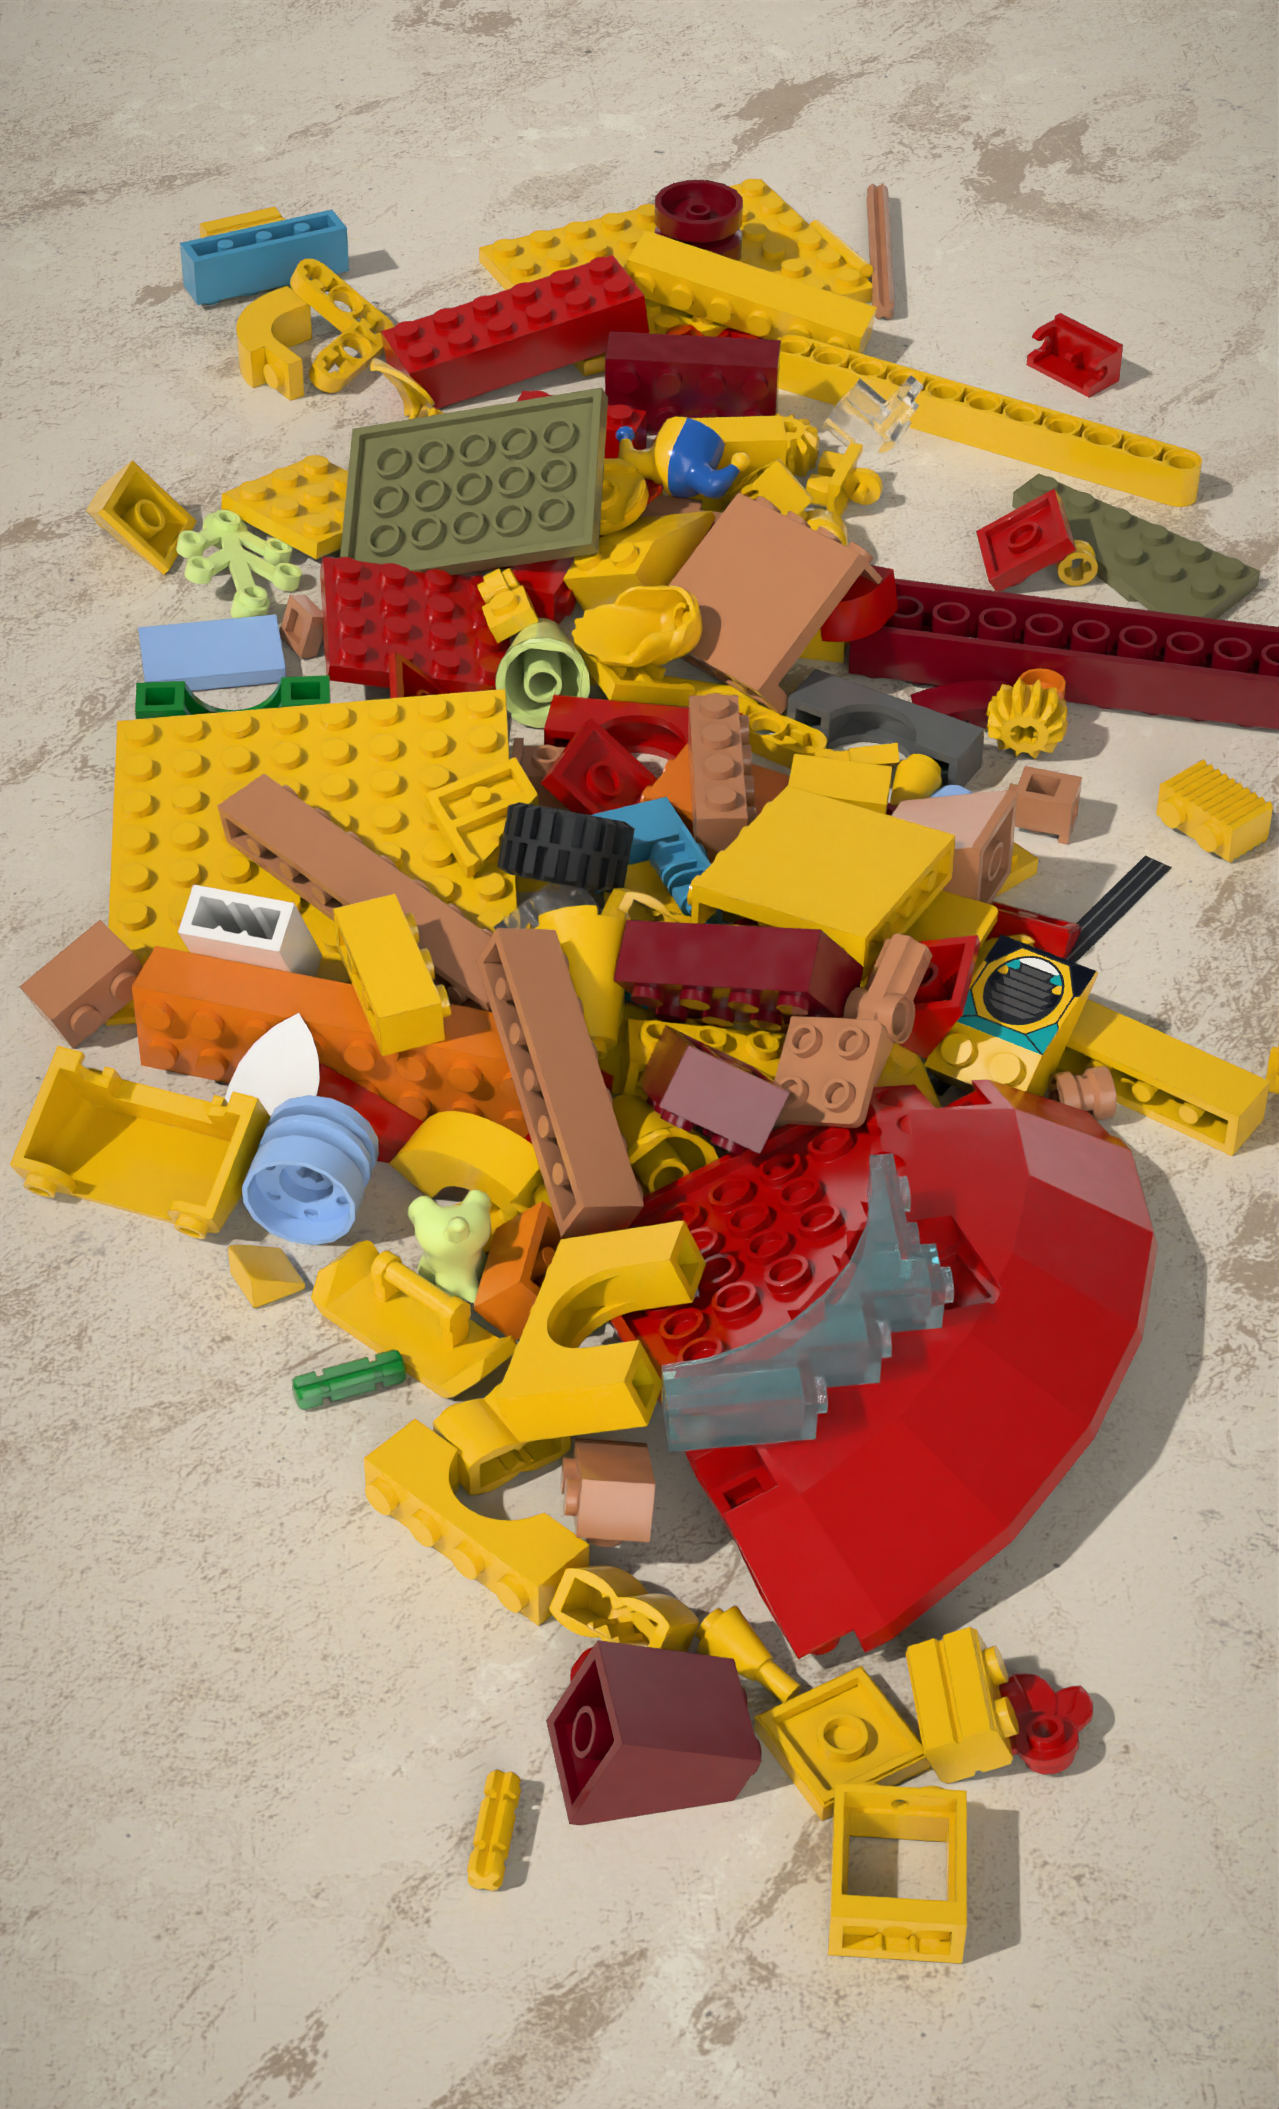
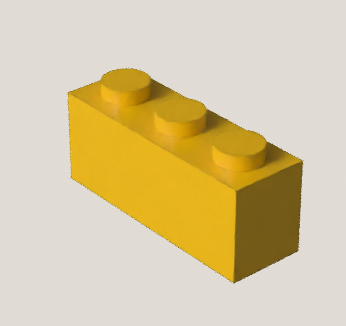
(391, 974)

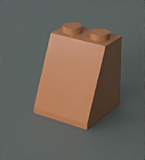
(982, 833)

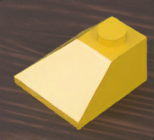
(141, 516)

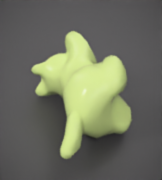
(453, 1242)

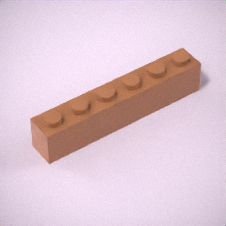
(559, 1082)

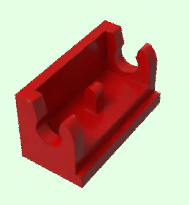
(1076, 356)

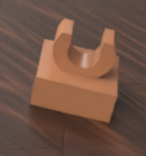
(302, 626)

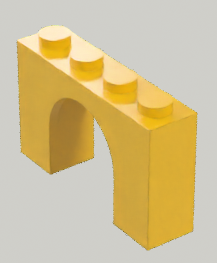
(593, 1278)

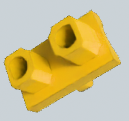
(842, 481)

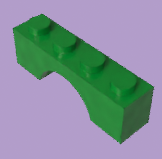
(177, 699)

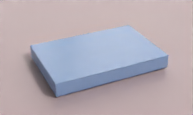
(214, 652)

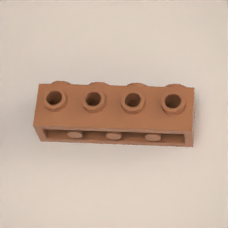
(718, 770)

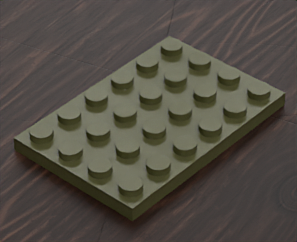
(479, 486)

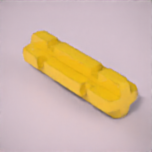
(494, 1830)

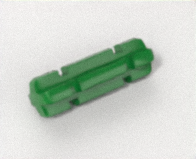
(348, 1379)

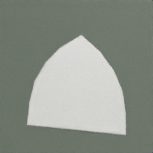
(279, 1065)

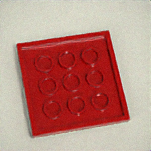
(422, 616)

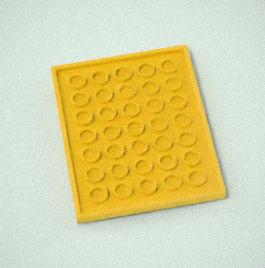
(772, 240)

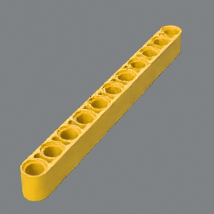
(1001, 423)

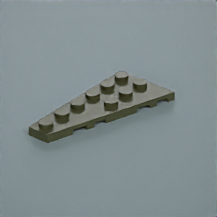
(1146, 559)

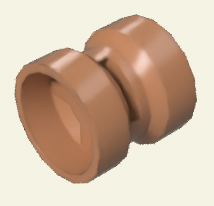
(1089, 1092)

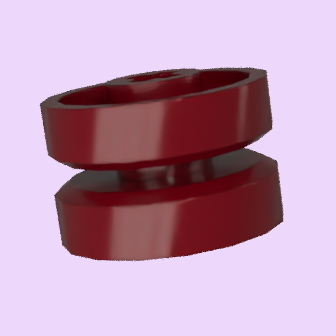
(702, 216)

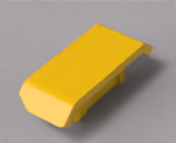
(402, 1311)

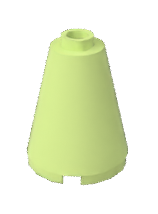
(536, 668)

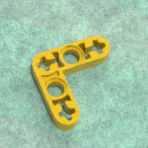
(354, 333)

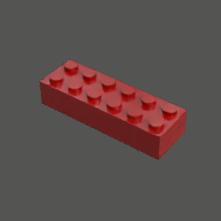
(517, 331)

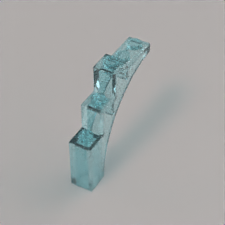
(780, 1381)

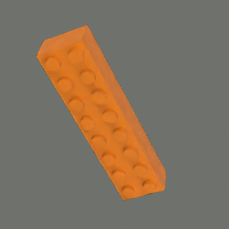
(208, 1011)

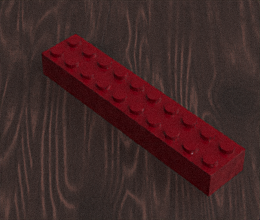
(1102, 651)

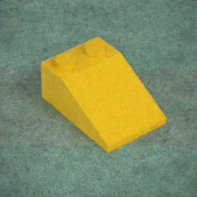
(639, 555)

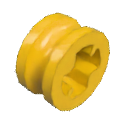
(1082, 574)

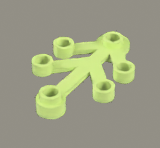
(228, 532)

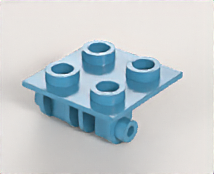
(678, 865)

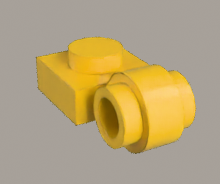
(507, 604)

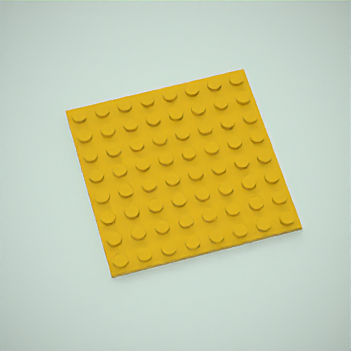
(350, 759)

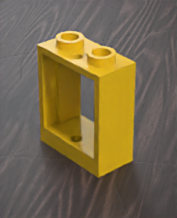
(899, 1925)

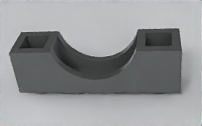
(861, 714)

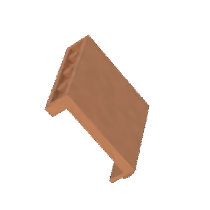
(765, 594)

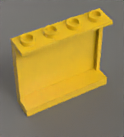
(829, 870)

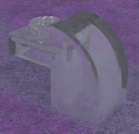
(870, 419)

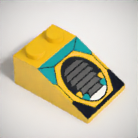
(1014, 1019)

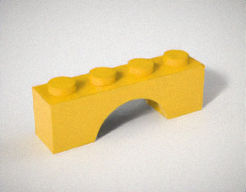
(518, 1560)

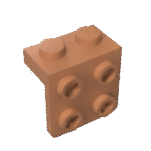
(829, 1070)

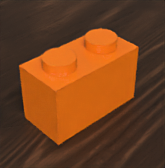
(517, 1268)

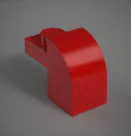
(862, 609)

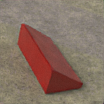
(1048, 932)

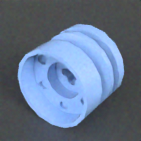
(310, 1170)

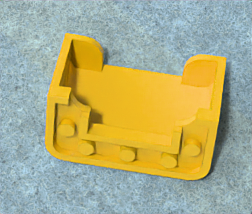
(138, 1146)

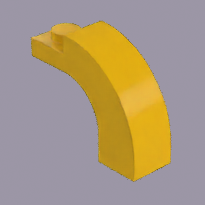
(263, 340)
(473, 1155)

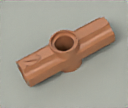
(891, 991)

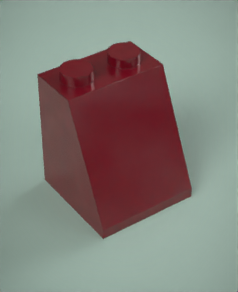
(651, 1733)

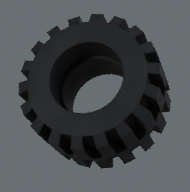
(565, 847)

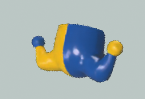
(683, 459)

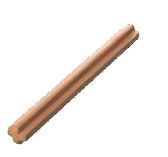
(880, 250)

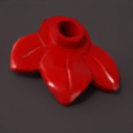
(1046, 1721)

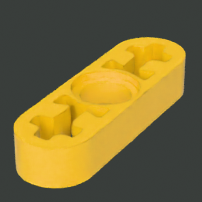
(789, 737)

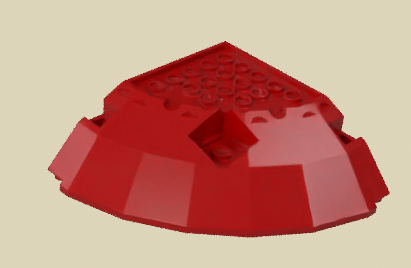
(969, 1418)

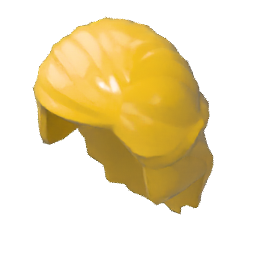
(641, 627)

